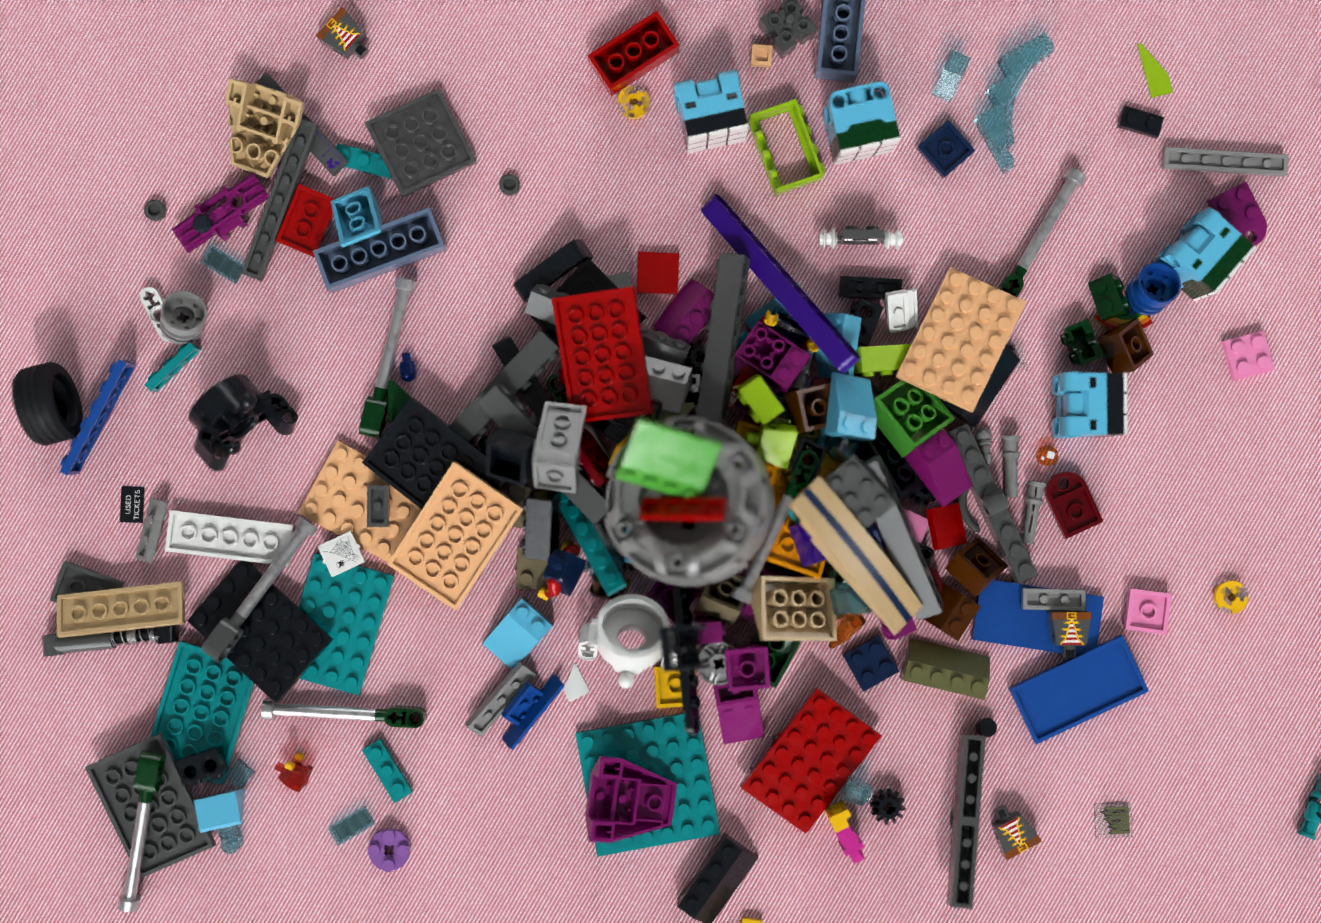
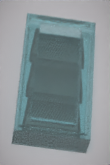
(222, 264)
(351, 825)

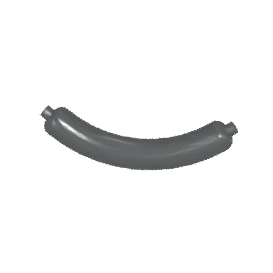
(962, 500)

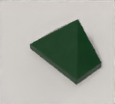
(396, 400)

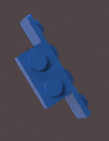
(528, 707)

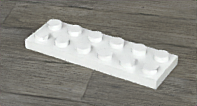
(226, 537)

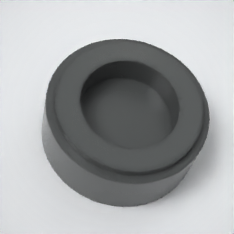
(509, 185)
(155, 210)

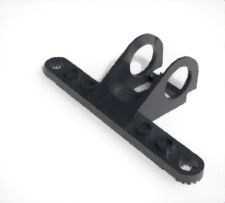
(687, 656)

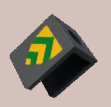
(802, 444)

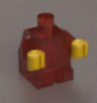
(293, 773)

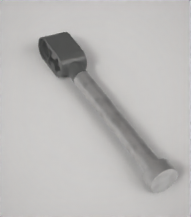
(228, 631)

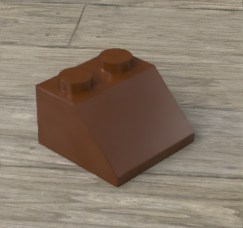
(1126, 347)
(808, 407)
(976, 566)
(956, 614)

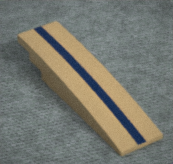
(855, 555)

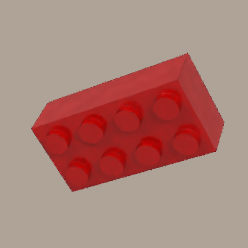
(633, 53)

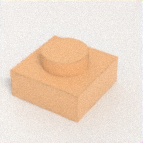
(761, 56)

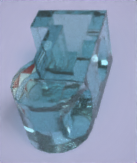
(231, 839)

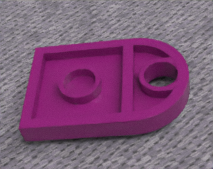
(1241, 211)

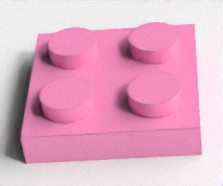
(1247, 355)
(1147, 611)

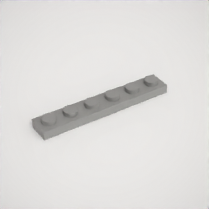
(1225, 161)

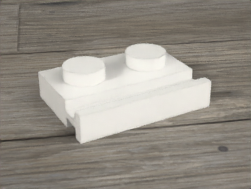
(901, 310)

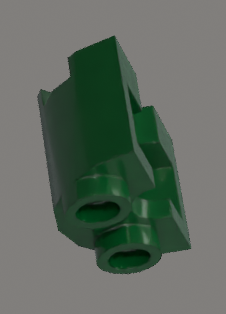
(1081, 343)

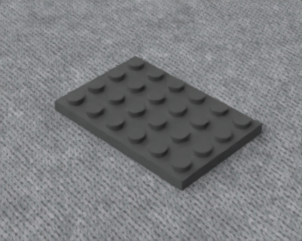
(173, 820)

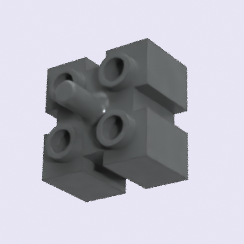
(787, 27)

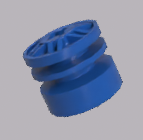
(1153, 288)

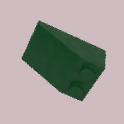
(779, 656)

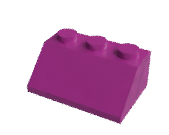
(687, 313)

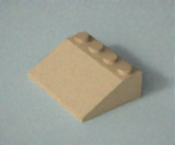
(794, 608)

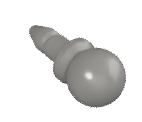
(984, 436)

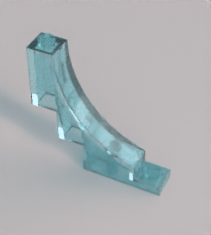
(996, 122)

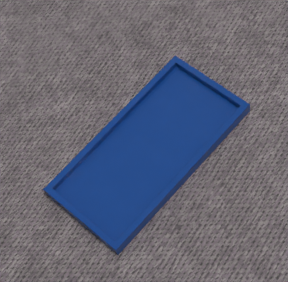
(1004, 622)
(1078, 689)

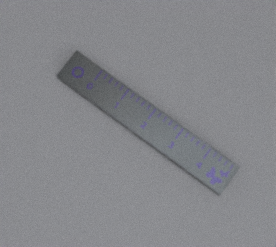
(322, 147)

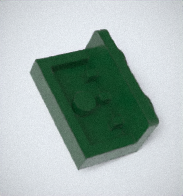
(1109, 297)

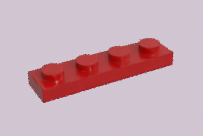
(684, 509)

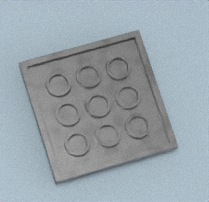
(420, 142)

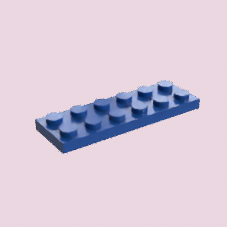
(100, 412)

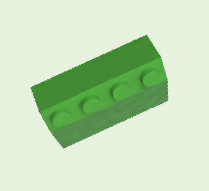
(667, 459)

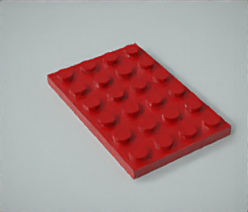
(603, 353)
(810, 760)

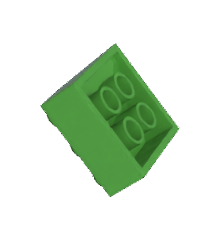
(910, 416)

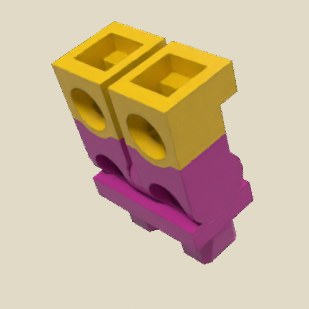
(848, 838)

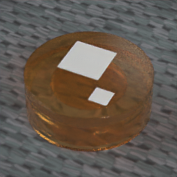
(1047, 455)

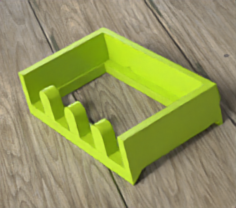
(802, 130)

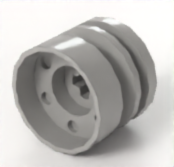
(185, 307)
(707, 654)

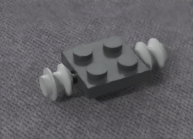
(853, 236)

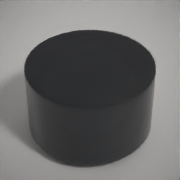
(986, 727)

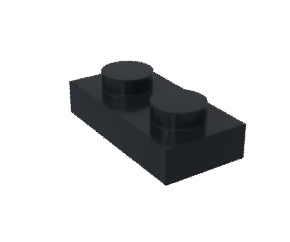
(1140, 122)

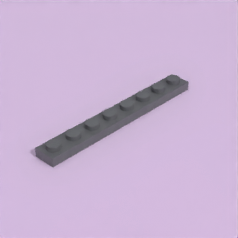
(279, 200)

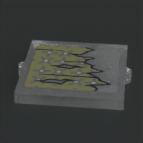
(1113, 820)

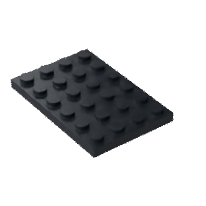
(419, 452)
(277, 635)

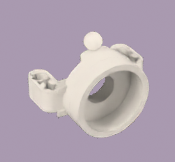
(621, 615)

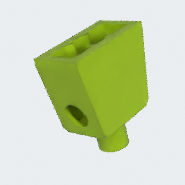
(774, 443)

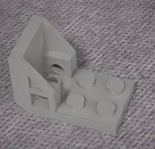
(558, 447)

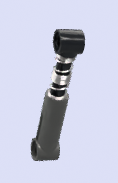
(57, 646)

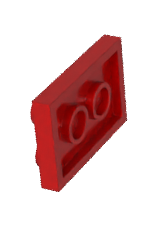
(306, 220)

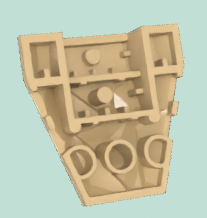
(260, 124)

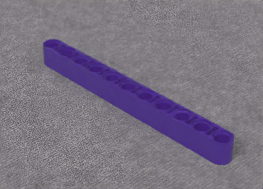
(781, 284)

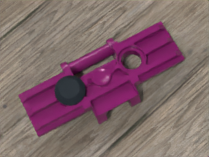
(223, 219)

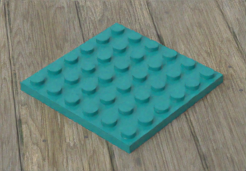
(667, 751)

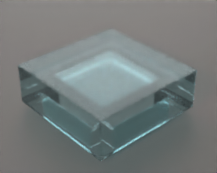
(240, 773)

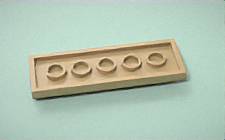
(120, 609)

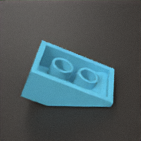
(357, 216)
(849, 328)
(851, 408)
(518, 633)

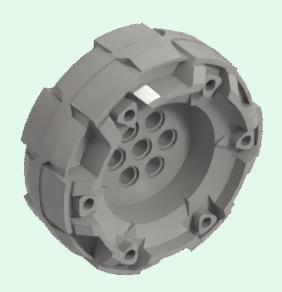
(712, 548)

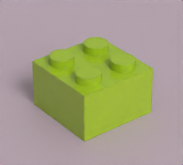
(759, 399)

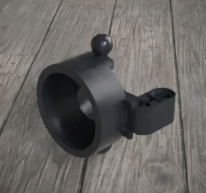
(232, 411)

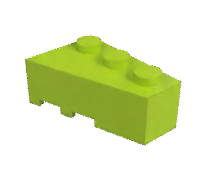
(880, 359)

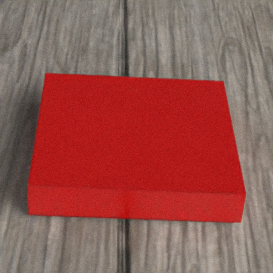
(657, 273)
(946, 526)

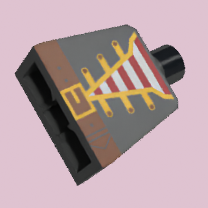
(343, 36)
(1069, 630)
(1013, 833)

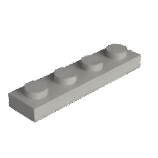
(498, 700)

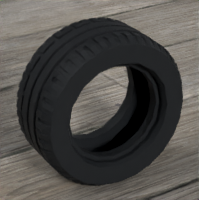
(47, 403)

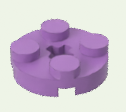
(389, 861)

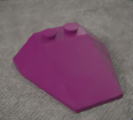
(626, 801)

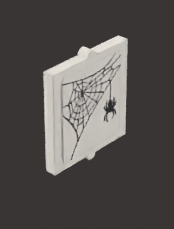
(341, 554)

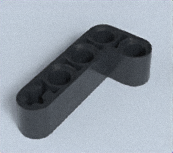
(554, 267)

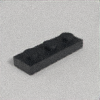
(867, 287)

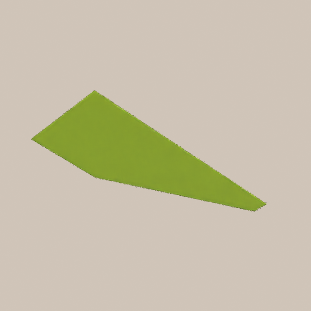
(1156, 76)

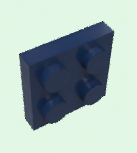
(945, 149)
(870, 663)

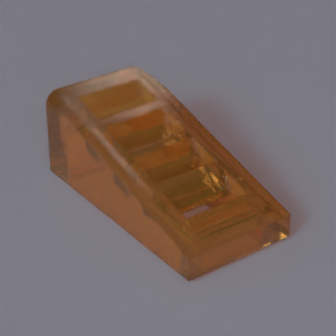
(848, 627)

